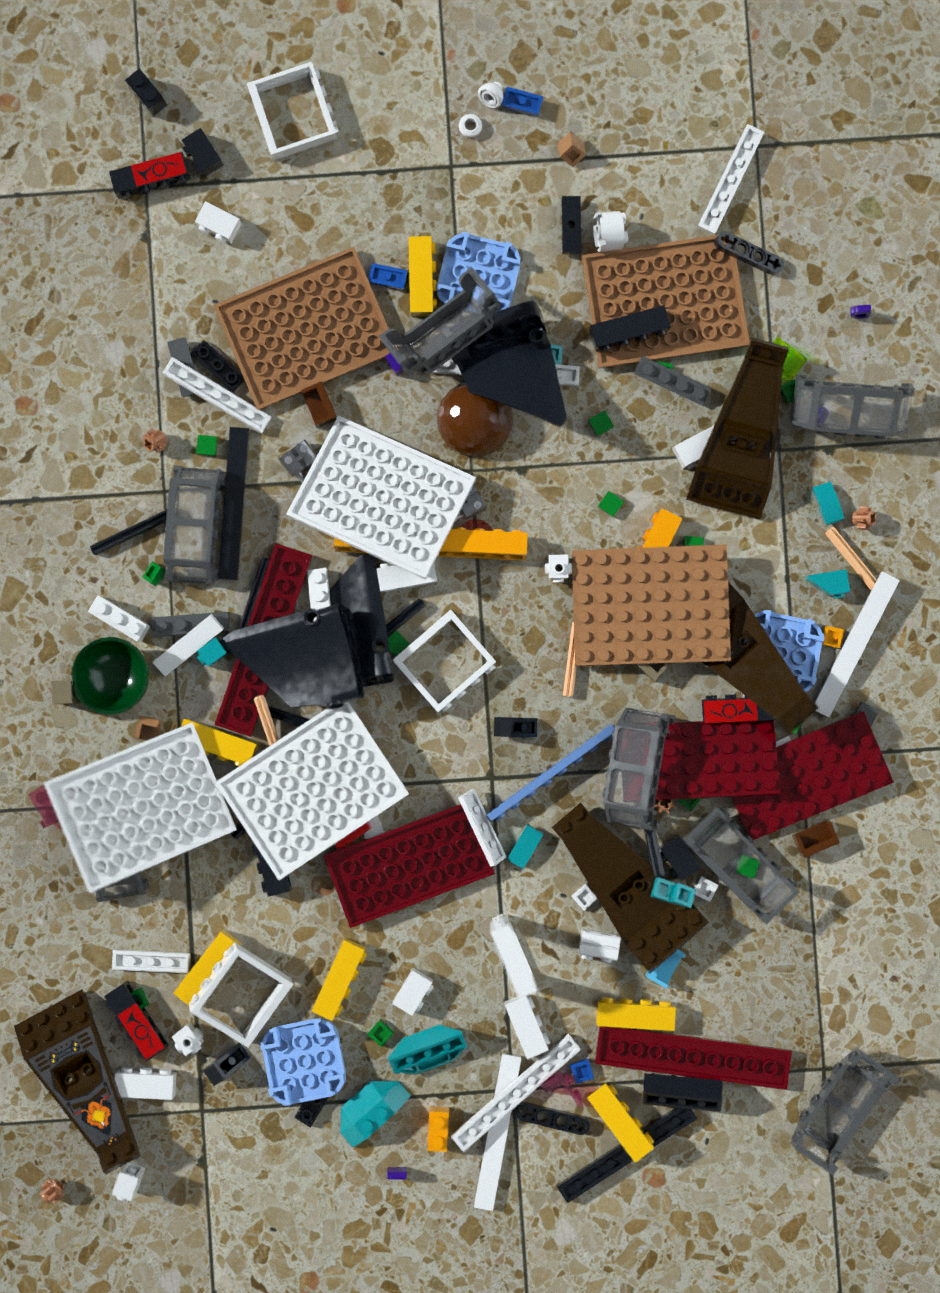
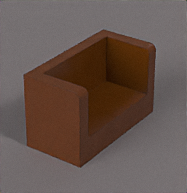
(319, 404)
(815, 839)

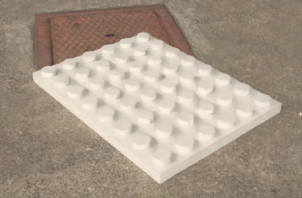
(381, 497)
(311, 788)
(140, 807)

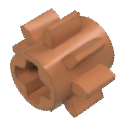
(154, 440)
(864, 518)
(662, 807)
(52, 1191)

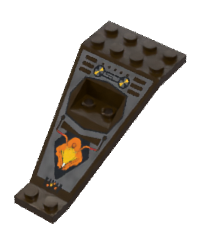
(63, 1045)

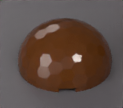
(473, 423)

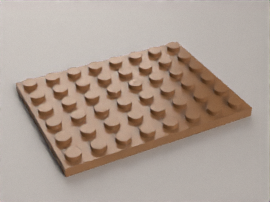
(687, 277)
(304, 328)
(651, 605)

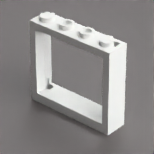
(283, 78)
(472, 680)
(512, 955)
(263, 1013)

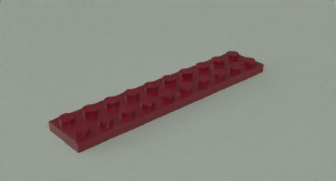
(275, 599)
(693, 1057)

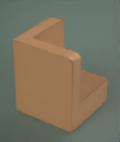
(571, 149)
(148, 728)

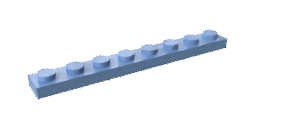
(545, 778)

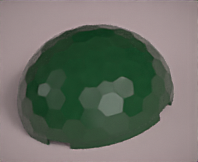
(110, 675)

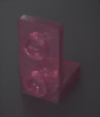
(44, 806)
(553, 1084)

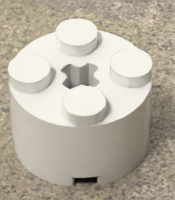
(609, 231)

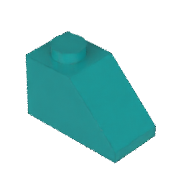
(831, 583)

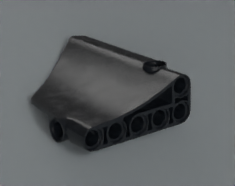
(515, 364)
(361, 593)
(304, 658)

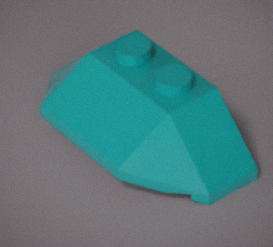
(427, 1050)
(371, 1109)

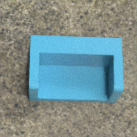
(664, 972)

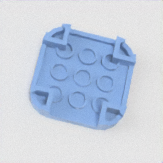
(492, 260)
(797, 642)
(303, 1061)

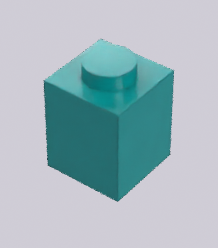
(212, 652)

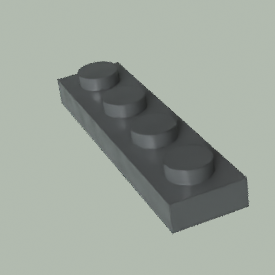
(672, 380)
(184, 623)

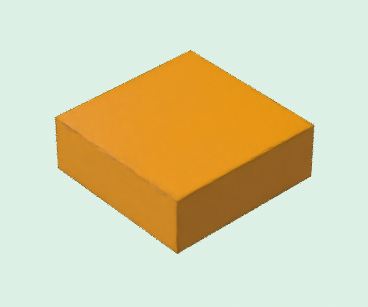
(832, 636)

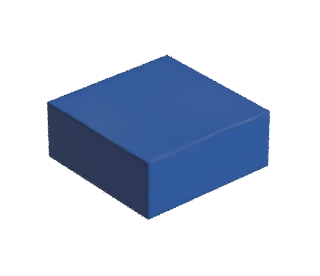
(582, 1071)

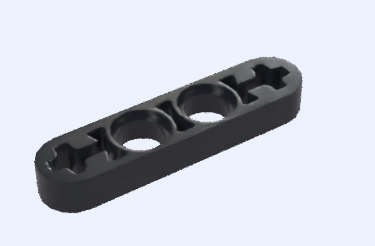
(750, 249)
(553, 1115)

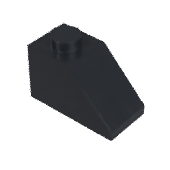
(515, 727)
(226, 1064)

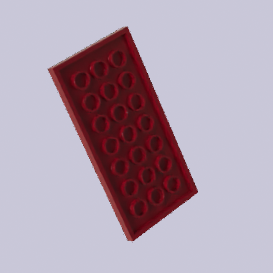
(719, 760)
(818, 775)
(407, 865)

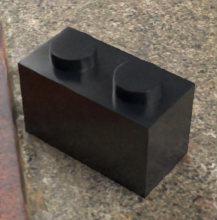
(146, 92)
(201, 150)
(679, 858)

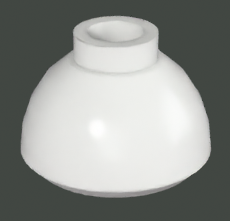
(491, 94)

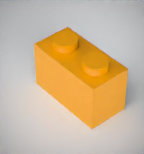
(438, 1129)

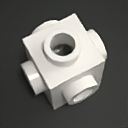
(562, 562)
(188, 1033)

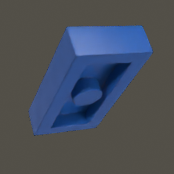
(522, 101)
(388, 276)

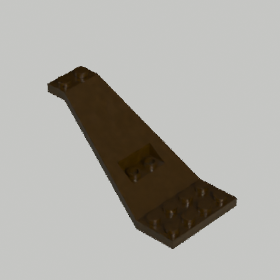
(734, 472)
(760, 669)
(614, 871)

